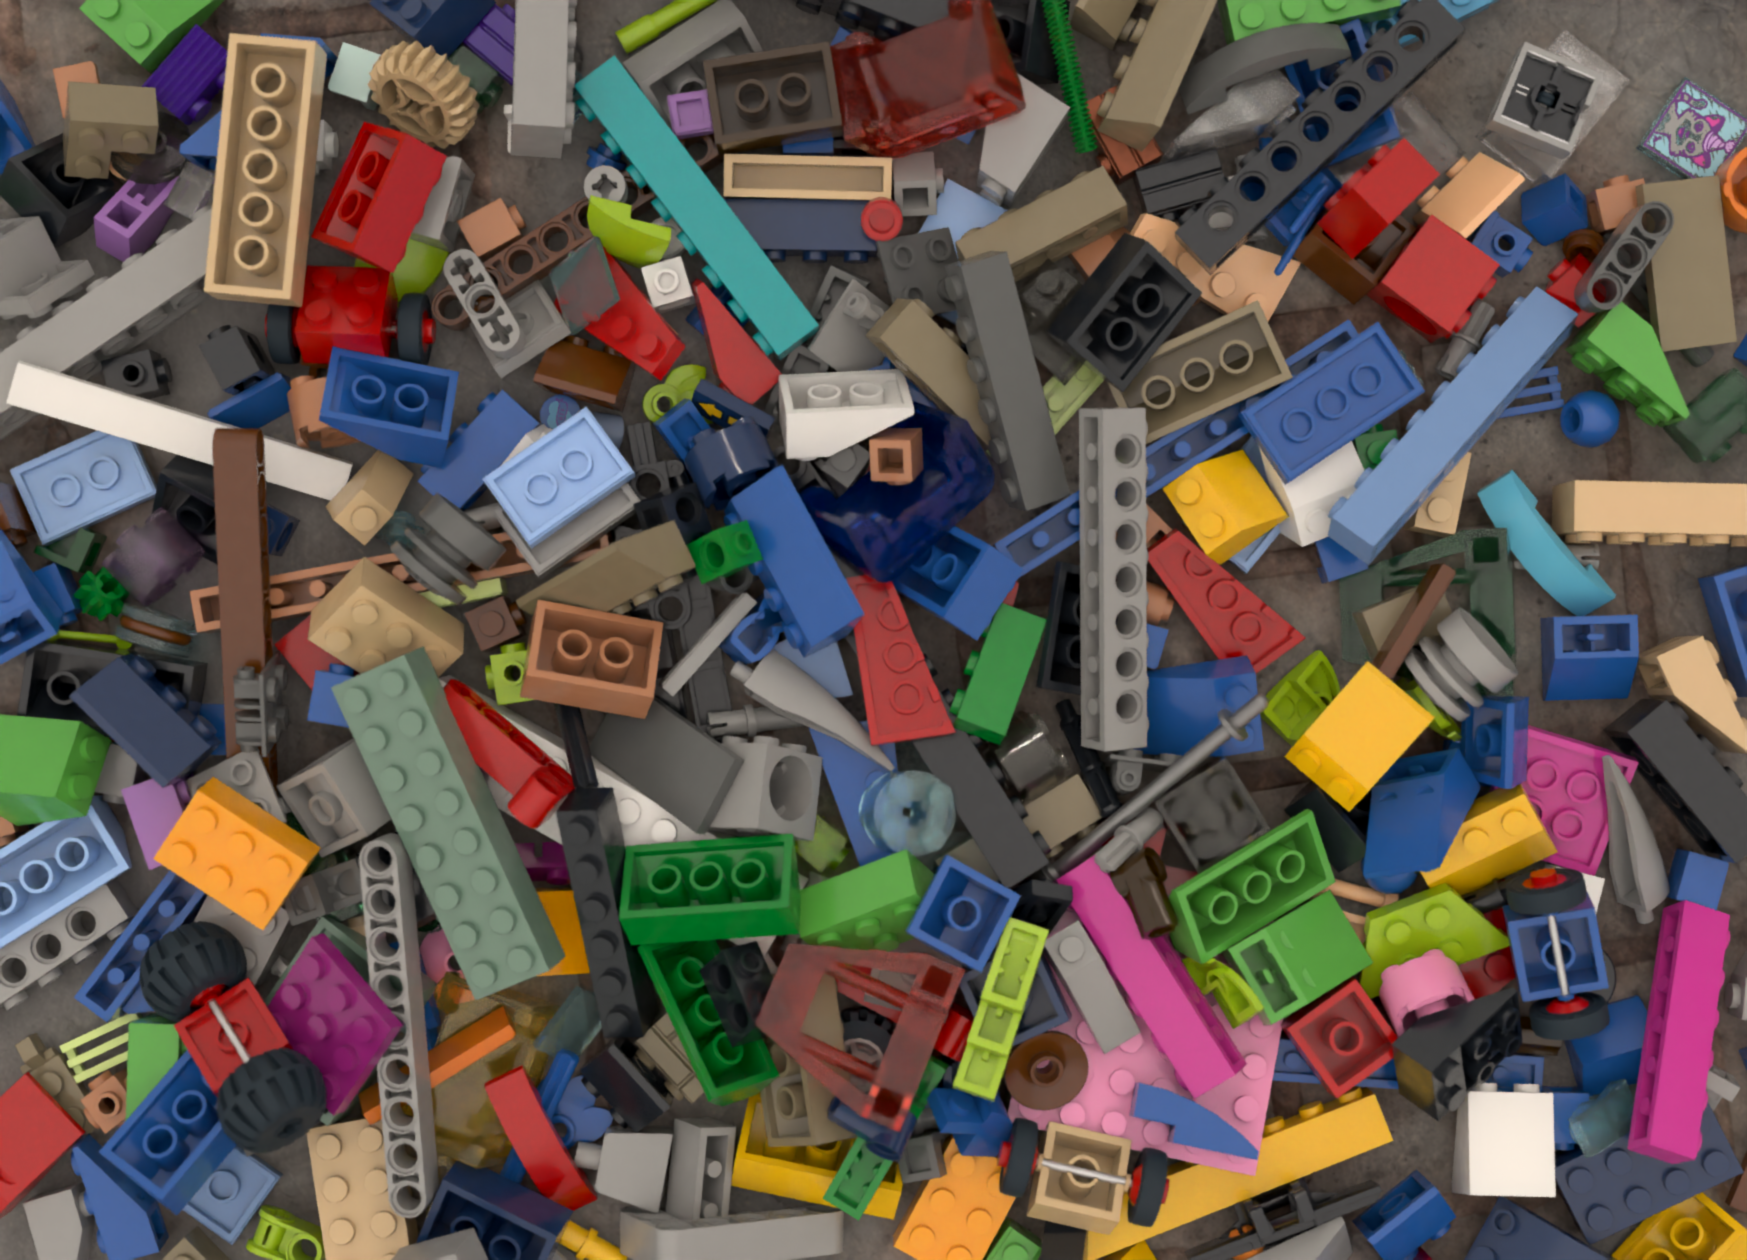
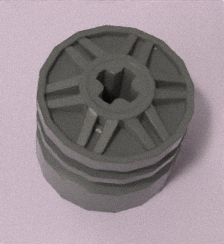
(447, 549)

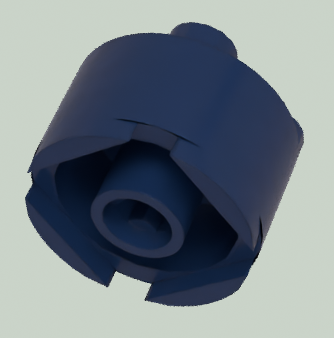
(729, 461)

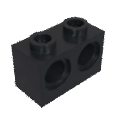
(678, 504)
(738, 987)

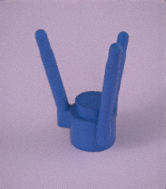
(1310, 203)

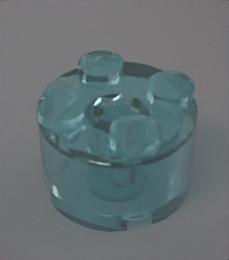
(930, 808)

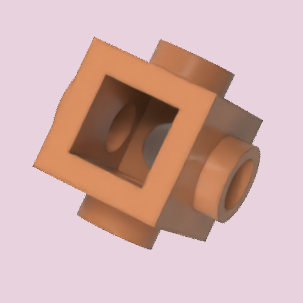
(100, 1108)

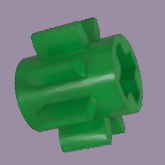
(100, 594)

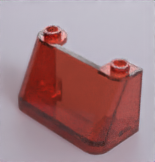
(926, 82)

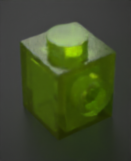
(826, 847)

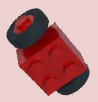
(351, 312)

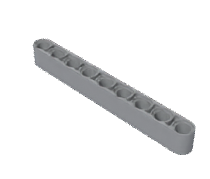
(409, 1007)

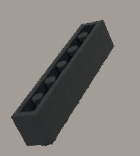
(595, 866)

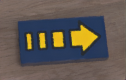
(726, 408)

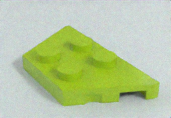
(1424, 923)

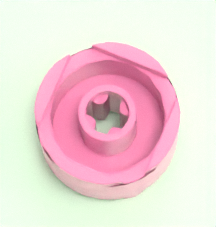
(1421, 989)

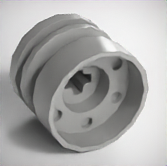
(1460, 664)

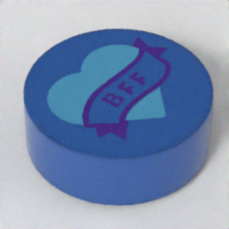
(558, 410)

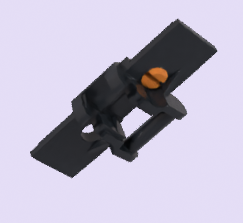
(1308, 1209)

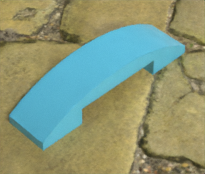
(1540, 548)

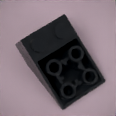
(1456, 1050)

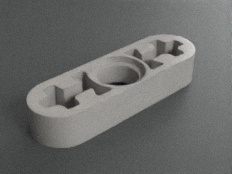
(499, 312)

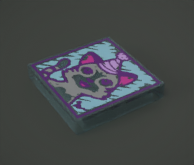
(1693, 132)

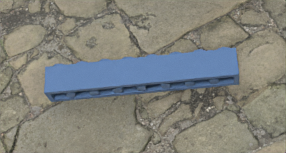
(1451, 425)

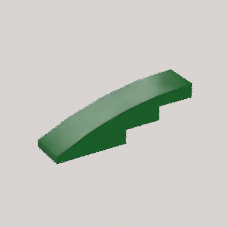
(863, 1170)

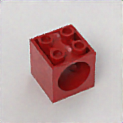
(1435, 281)

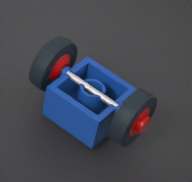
(1557, 953)

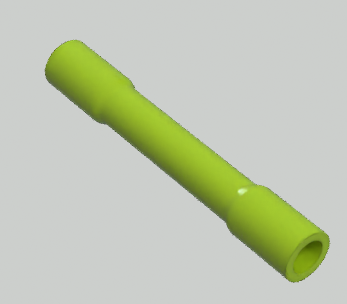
(652, 25)

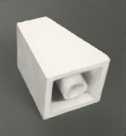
(1505, 1143)

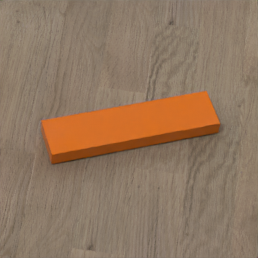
(451, 1056)

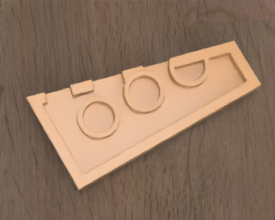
(1236, 283)

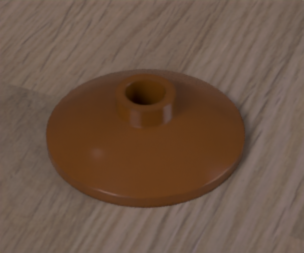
(1053, 1084)

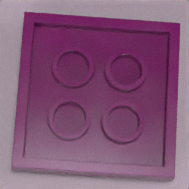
(333, 1019)

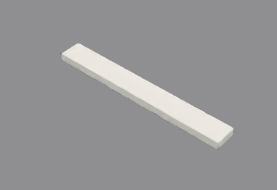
(166, 428)

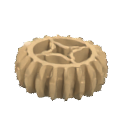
(423, 94)

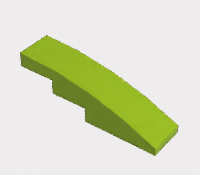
(1000, 1009)

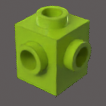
(500, 675)

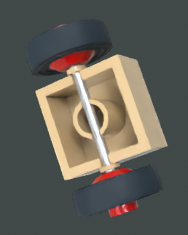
(1081, 1176)

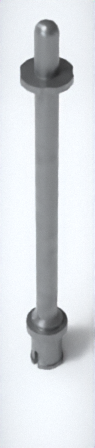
(1231, 726)

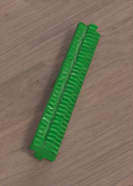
(1069, 78)

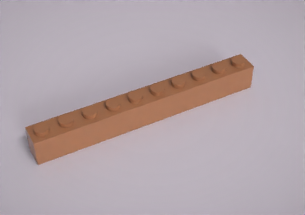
(300, 591)

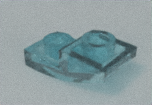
(1602, 1120)

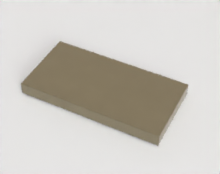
(1690, 270)

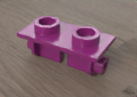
(549, 867)

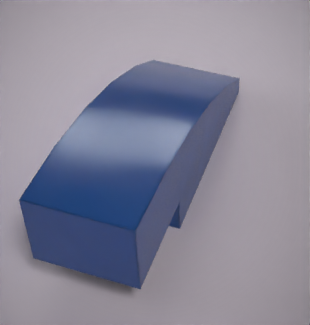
(1189, 1122)

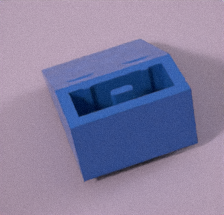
(26, 607)
(1417, 813)

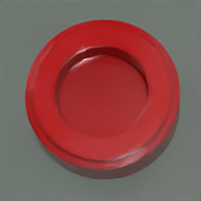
(881, 219)

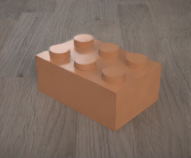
(591, 659)

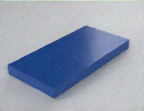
(1331, 403)

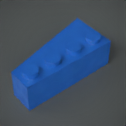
(848, 777)

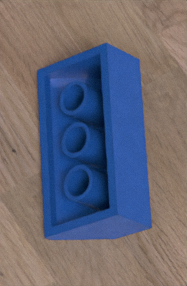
(796, 564)
(172, 1137)

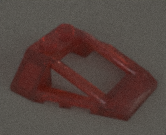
(911, 1042)

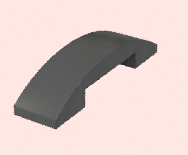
(1258, 54)

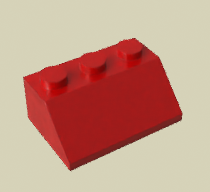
(379, 196)

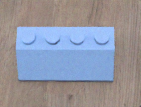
(58, 867)

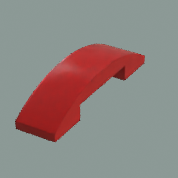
(537, 1140)

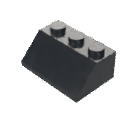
(1124, 311)
(1061, 645)

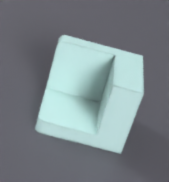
(352, 74)

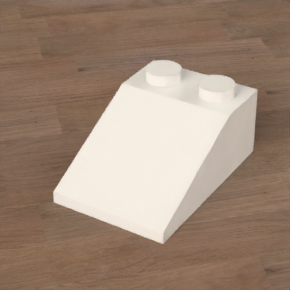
(838, 409)
(1314, 493)

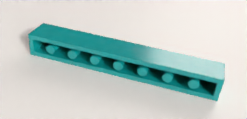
(696, 208)

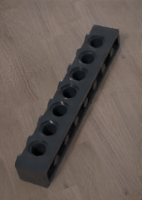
(1423, 18)

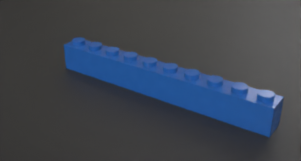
(1165, 462)

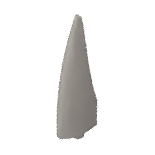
(798, 697)
(1633, 851)

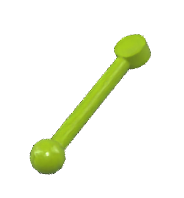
(121, 644)

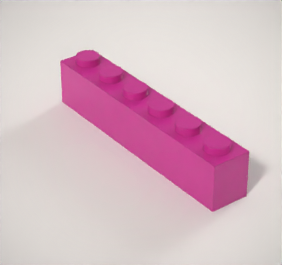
(1156, 984)
(1679, 1033)

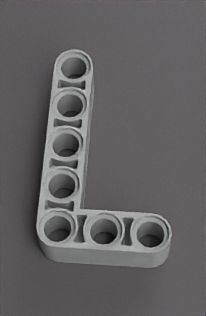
(745, 1236)

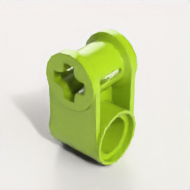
(281, 1236)

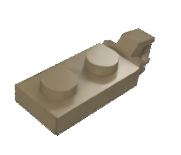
(55, 1077)

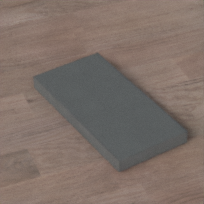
(669, 762)

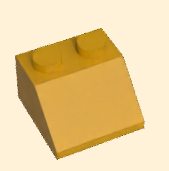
(1225, 504)

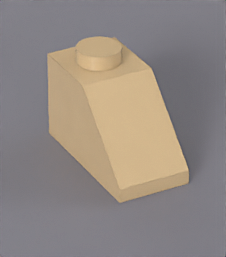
(370, 496)

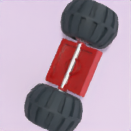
(260, 1083)

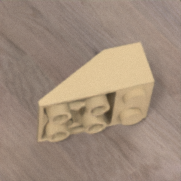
(1688, 674)

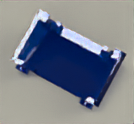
(891, 526)

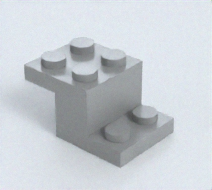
(33, 271)

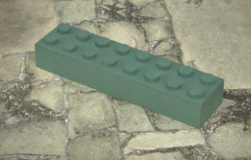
(449, 823)

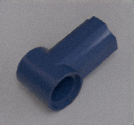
(879, 1139)

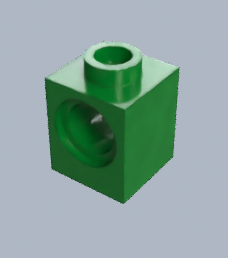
(724, 552)

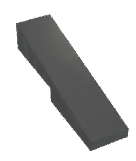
(801, 359)

